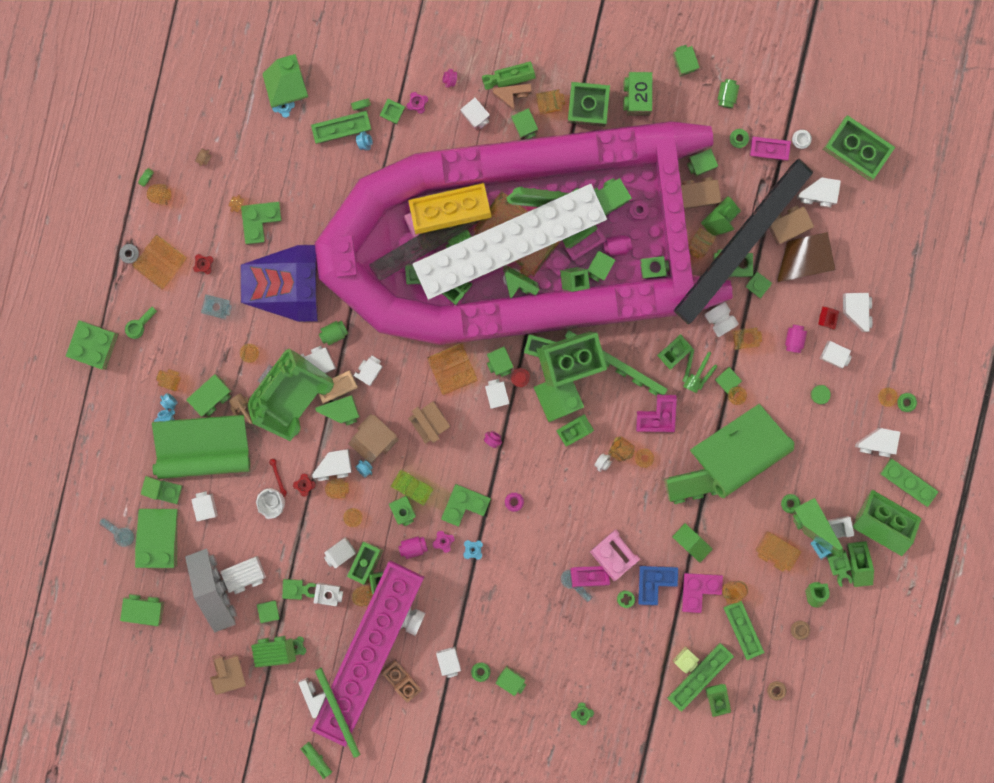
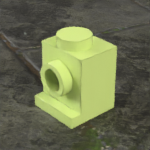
(686, 660)

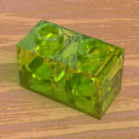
(412, 487)

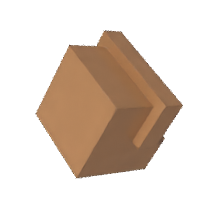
(429, 422)
(373, 439)
(228, 675)

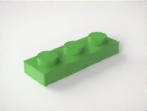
(341, 127)
(909, 482)
(743, 630)

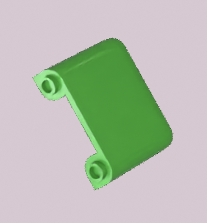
(287, 394)

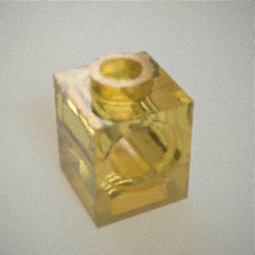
(550, 101)
(700, 243)
(738, 338)

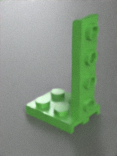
(536, 198)

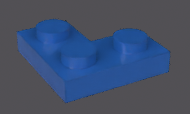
(650, 578)

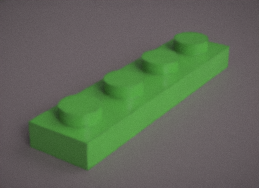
(700, 677)

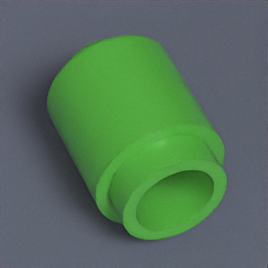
(728, 93)
(333, 333)

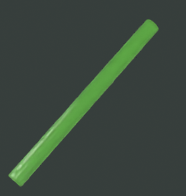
(337, 712)

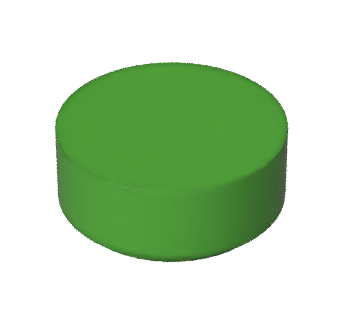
(360, 104)
(145, 177)
(820, 394)

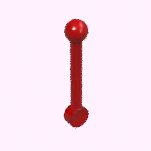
(272, 462)

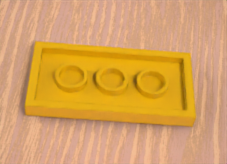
(449, 208)

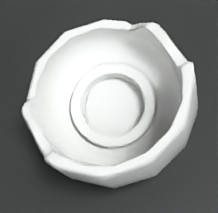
(270, 503)

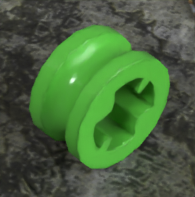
(621, 595)

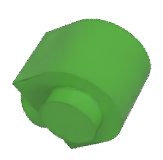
(817, 594)

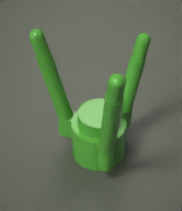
(693, 382)

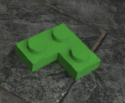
(255, 216)
(463, 499)

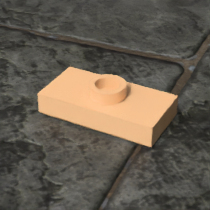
(342, 384)

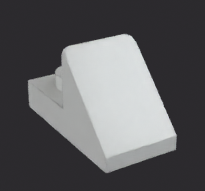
(313, 701)

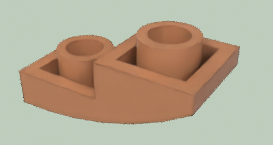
(401, 681)

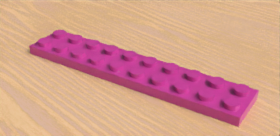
(369, 649)

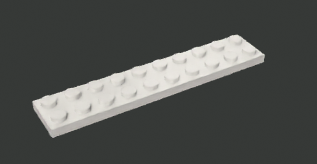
(509, 241)

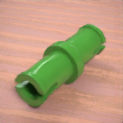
(316, 760)

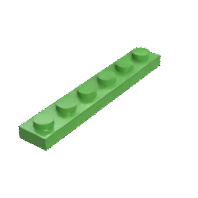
(623, 369)

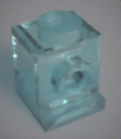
(209, 301)

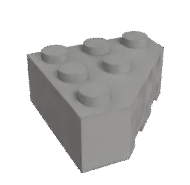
(210, 590)

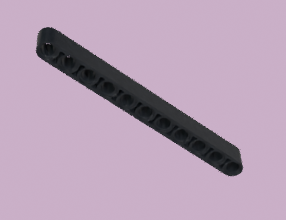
(743, 241)

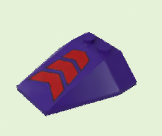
(283, 283)

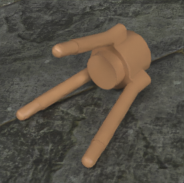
(239, 404)

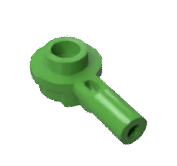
(135, 328)

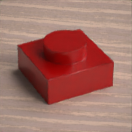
(828, 317)

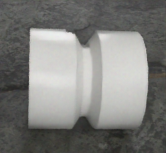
(722, 320)
(413, 621)

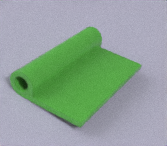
(201, 447)
(742, 450)

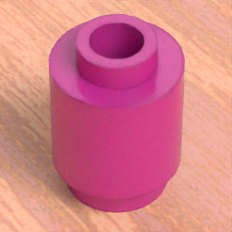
(617, 245)
(795, 338)
(413, 547)

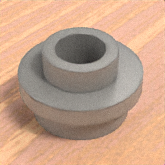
(135, 253)

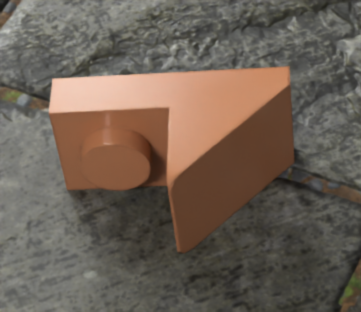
(506, 94)

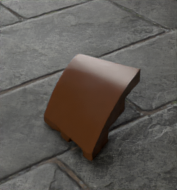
(806, 257)

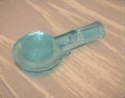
(123, 536)
(567, 582)

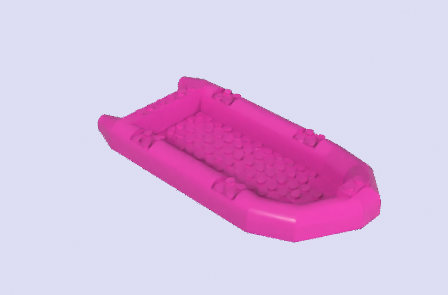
(640, 155)

